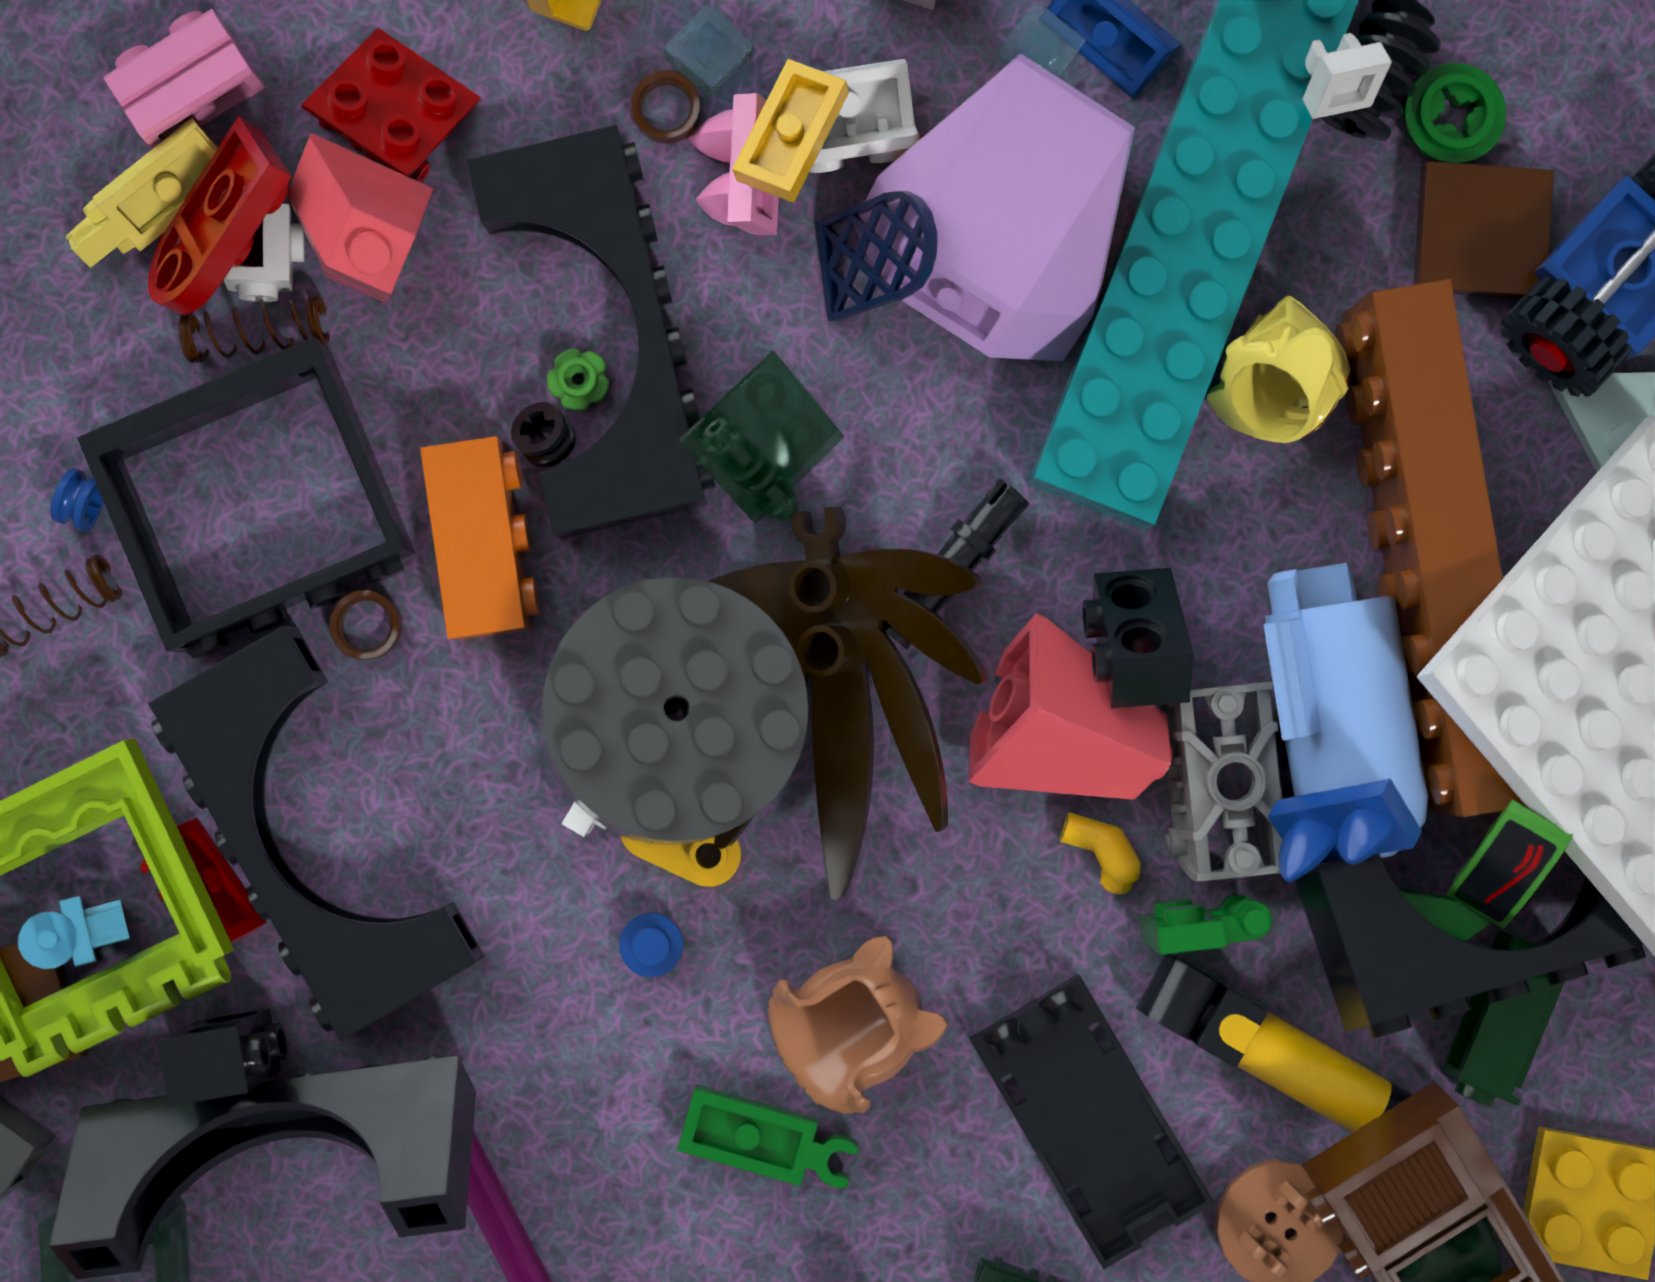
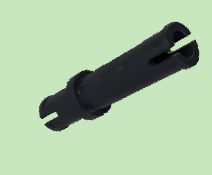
(973, 540)

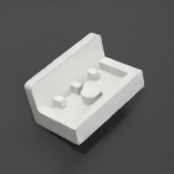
(874, 117)

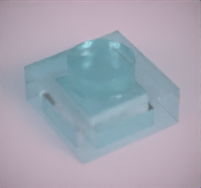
(1043, 40)
(708, 51)

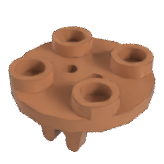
(1259, 1246)

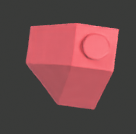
(356, 215)
(1056, 725)

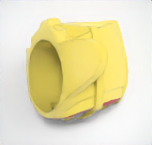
(1276, 370)

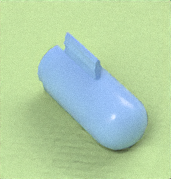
(1342, 686)

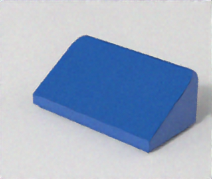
(1118, 40)

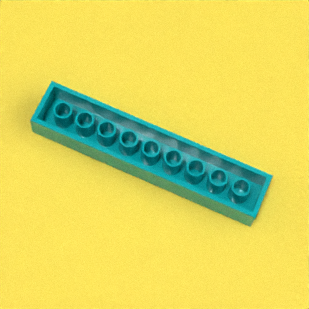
(1186, 258)

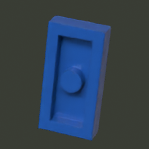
(1341, 826)

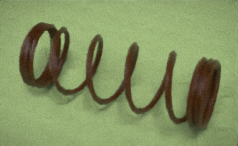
(188, 324)
(94, 569)

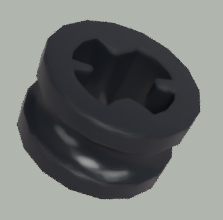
(555, 447)

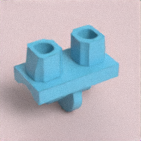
(54, 938)

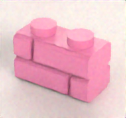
(184, 76)

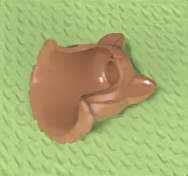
(851, 1026)

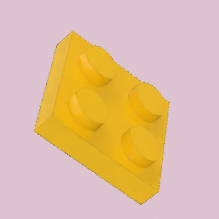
(1593, 1202)

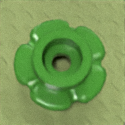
(590, 391)

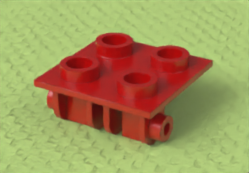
(391, 104)

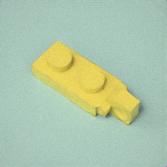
(144, 197)

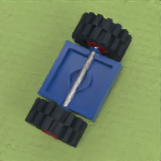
(1593, 292)

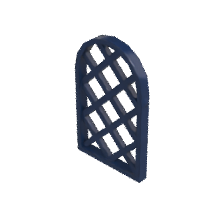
(830, 258)

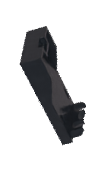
(1091, 1121)

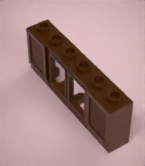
(1416, 1184)

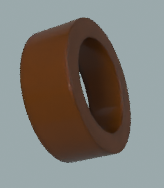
(658, 79)
(338, 615)

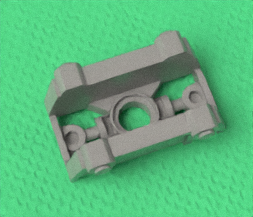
(1194, 789)

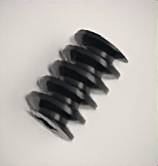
(1402, 30)

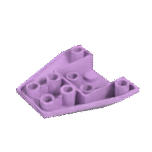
(1021, 210)

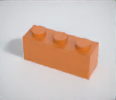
(479, 538)

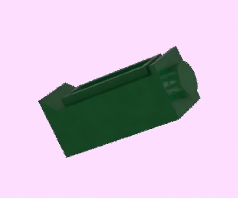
(1500, 1037)

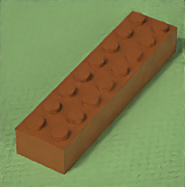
(1428, 508)

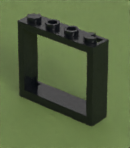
(113, 443)

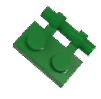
(1186, 927)

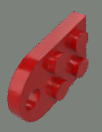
(218, 219)

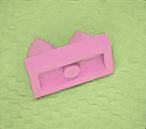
(724, 197)

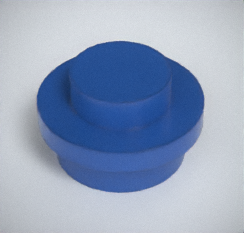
(651, 944)

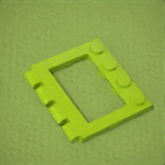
(139, 987)

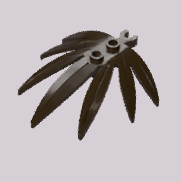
(834, 621)

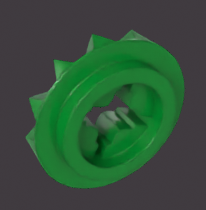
(1461, 86)

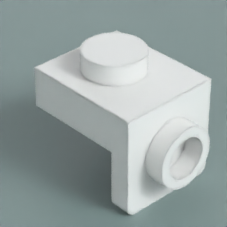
(281, 247)

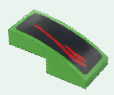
(1509, 864)

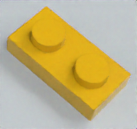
(790, 130)

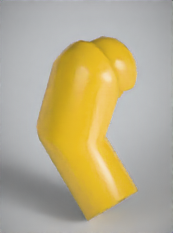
(1112, 849)

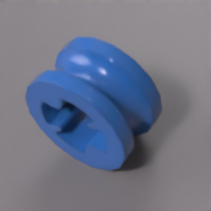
(76, 501)

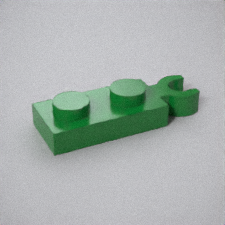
(760, 1138)

